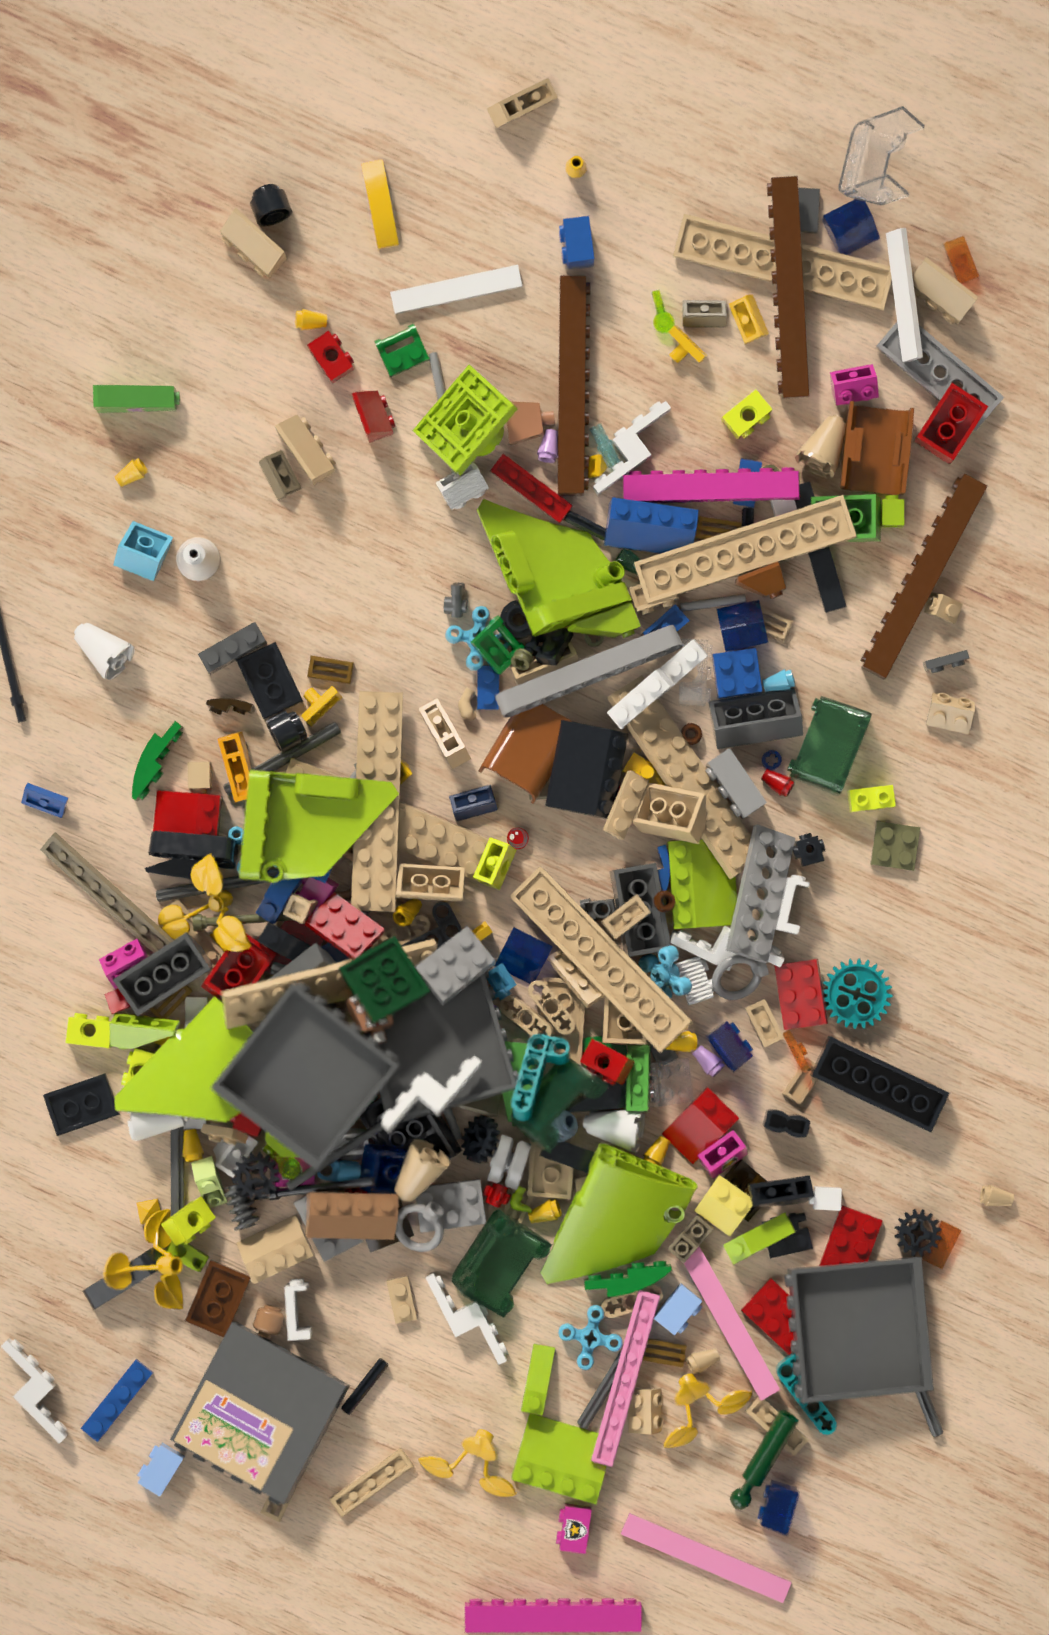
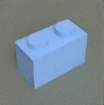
(678, 1309)
(160, 1469)

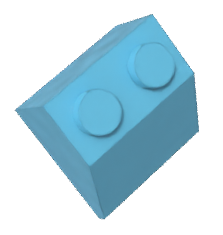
(142, 551)

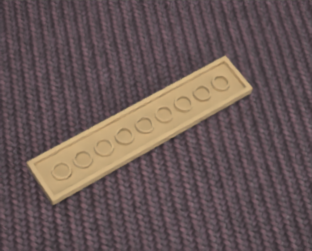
(749, 255)
(745, 549)
(379, 760)
(683, 770)
(425, 833)
(601, 959)
(255, 1001)
(546, 1176)

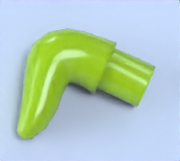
(516, 1198)

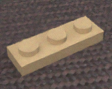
(625, 805)
(575, 979)
(765, 1414)

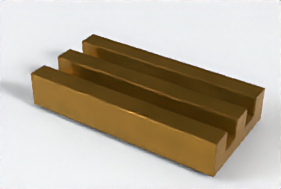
(713, 529)
(327, 669)
(172, 1009)
(681, 1356)

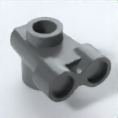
(456, 604)
(594, 908)

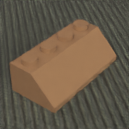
(351, 1216)

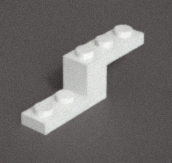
(631, 447)
(657, 684)
(718, 952)
(430, 1094)
(467, 1318)
(35, 1390)

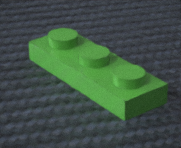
(638, 1079)

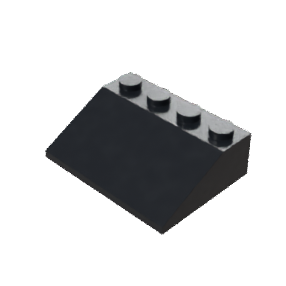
(586, 769)
(427, 1128)

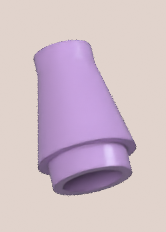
(549, 447)
(709, 1062)

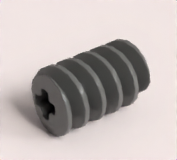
(241, 1208)

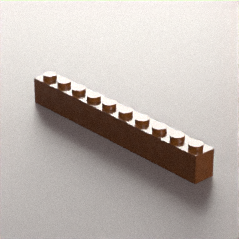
(789, 285)
(572, 390)
(924, 576)

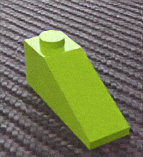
(609, 623)
(134, 1030)
(759, 1238)
(537, 1379)

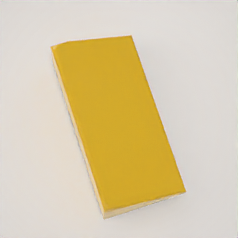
(748, 318)

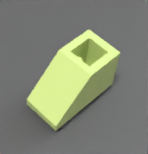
(209, 1182)

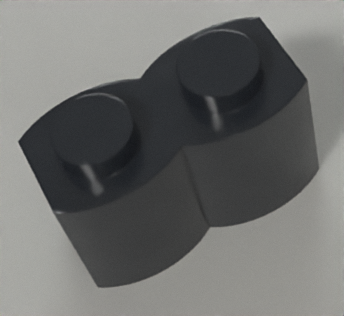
(781, 1122)

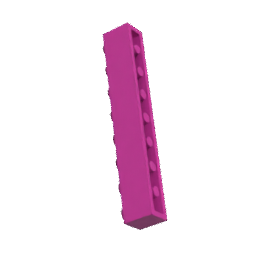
(712, 486)
(552, 1616)

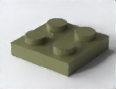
(895, 845)

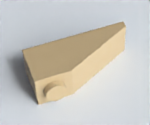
(522, 102)
(445, 733)

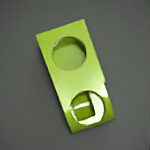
(189, 1255)

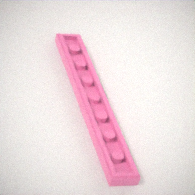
(731, 1325)
(625, 1378)
(706, 1557)

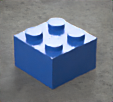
(578, 244)
(736, 673)

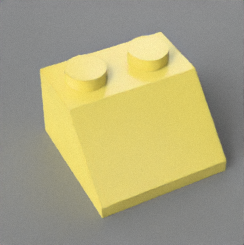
(724, 1205)

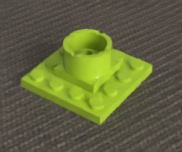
(466, 420)

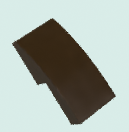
(223, 705)

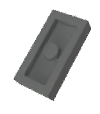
(956, 659)

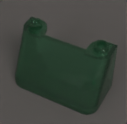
(830, 745)
(555, 1094)
(498, 1262)

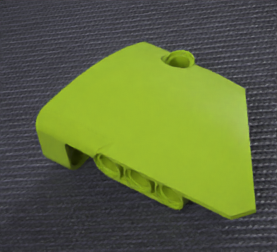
(552, 568)
(305, 821)
(185, 1067)
(617, 1215)

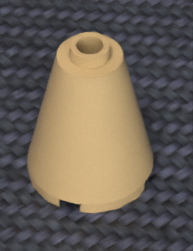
(823, 448)
(420, 1170)

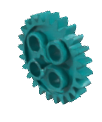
(863, 973)

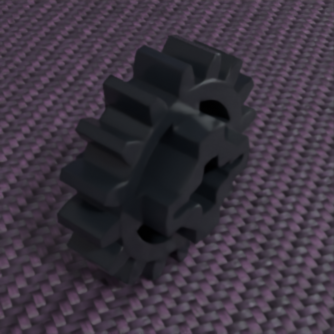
(480, 1139)
(250, 1183)
(916, 1243)

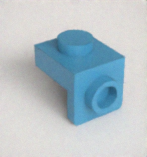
(501, 981)

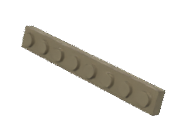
(105, 893)

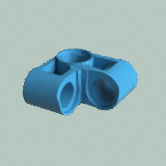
(342, 1171)

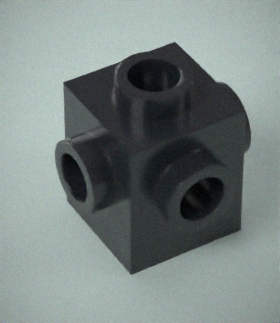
(817, 848)

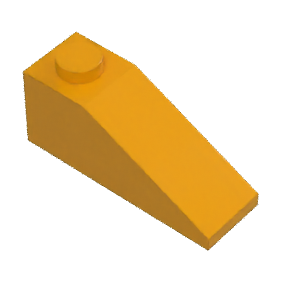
(236, 763)

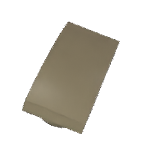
(691, 1238)

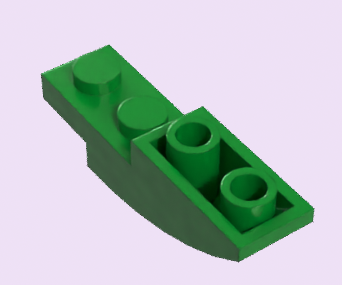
(148, 768)
(637, 1278)

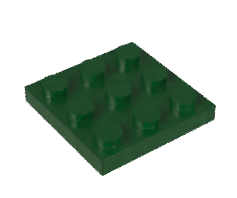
(383, 980)

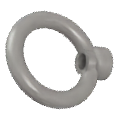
(758, 969)
(431, 1213)

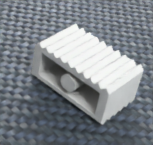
(460, 489)
(695, 970)

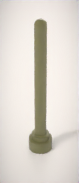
(201, 922)

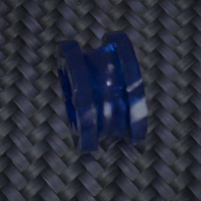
(775, 765)

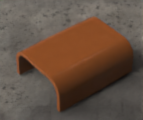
(876, 450)
(526, 749)

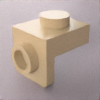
(943, 607)

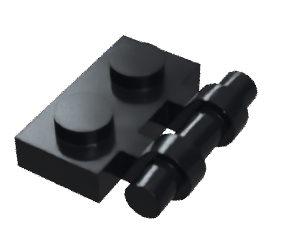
(552, 648)
(793, 1243)

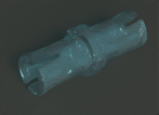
(604, 445)

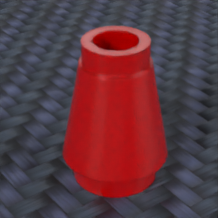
(778, 782)

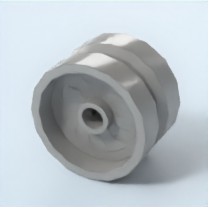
(509, 1162)

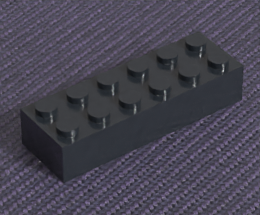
(879, 1084)

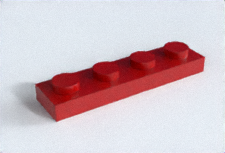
(531, 488)

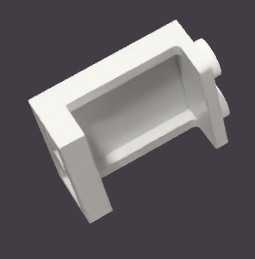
(786, 902)
(294, 1331)

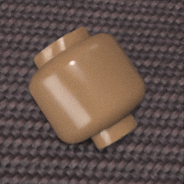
(268, 1321)

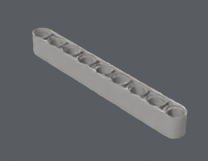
(588, 671)

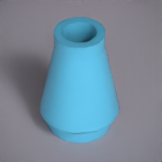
(780, 681)

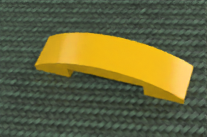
(380, 204)

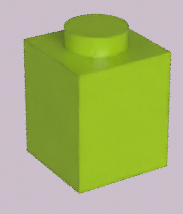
(892, 512)

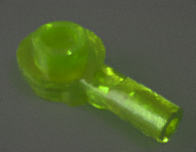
(663, 320)
(288, 1167)

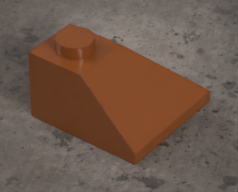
(763, 581)

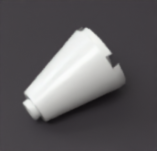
(203, 565)
(103, 649)
(148, 1125)
(616, 1127)

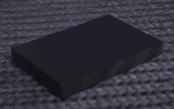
(269, 680)
(81, 1104)

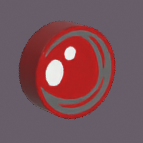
(517, 838)

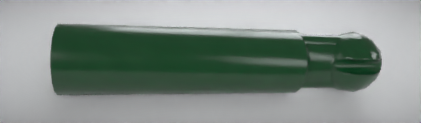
(764, 1458)

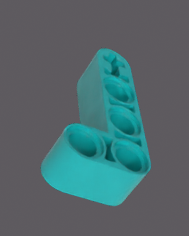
(534, 1077)
(790, 1381)

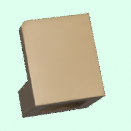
(300, 908)

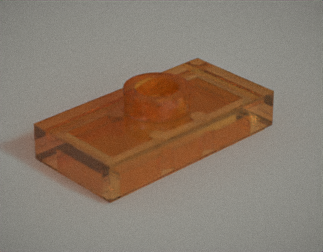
(961, 260)
(798, 1051)
(949, 1237)

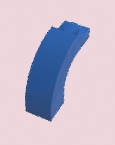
(277, 898)

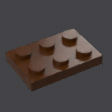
(217, 1298)

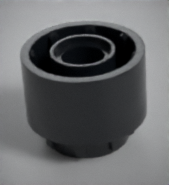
(270, 205)
(507, 614)
(286, 730)

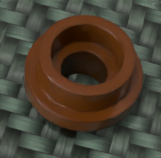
(698, 733)
(670, 901)

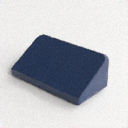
(473, 803)

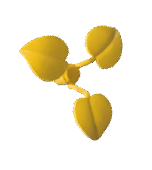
(207, 878)
(168, 1290)
(692, 1390)
(482, 1447)

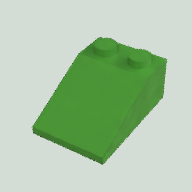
(864, 514)

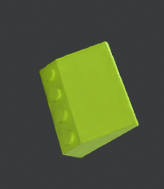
(700, 887)
(559, 1459)

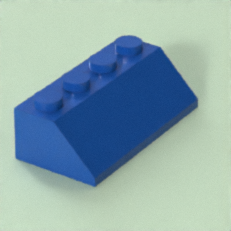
(649, 526)

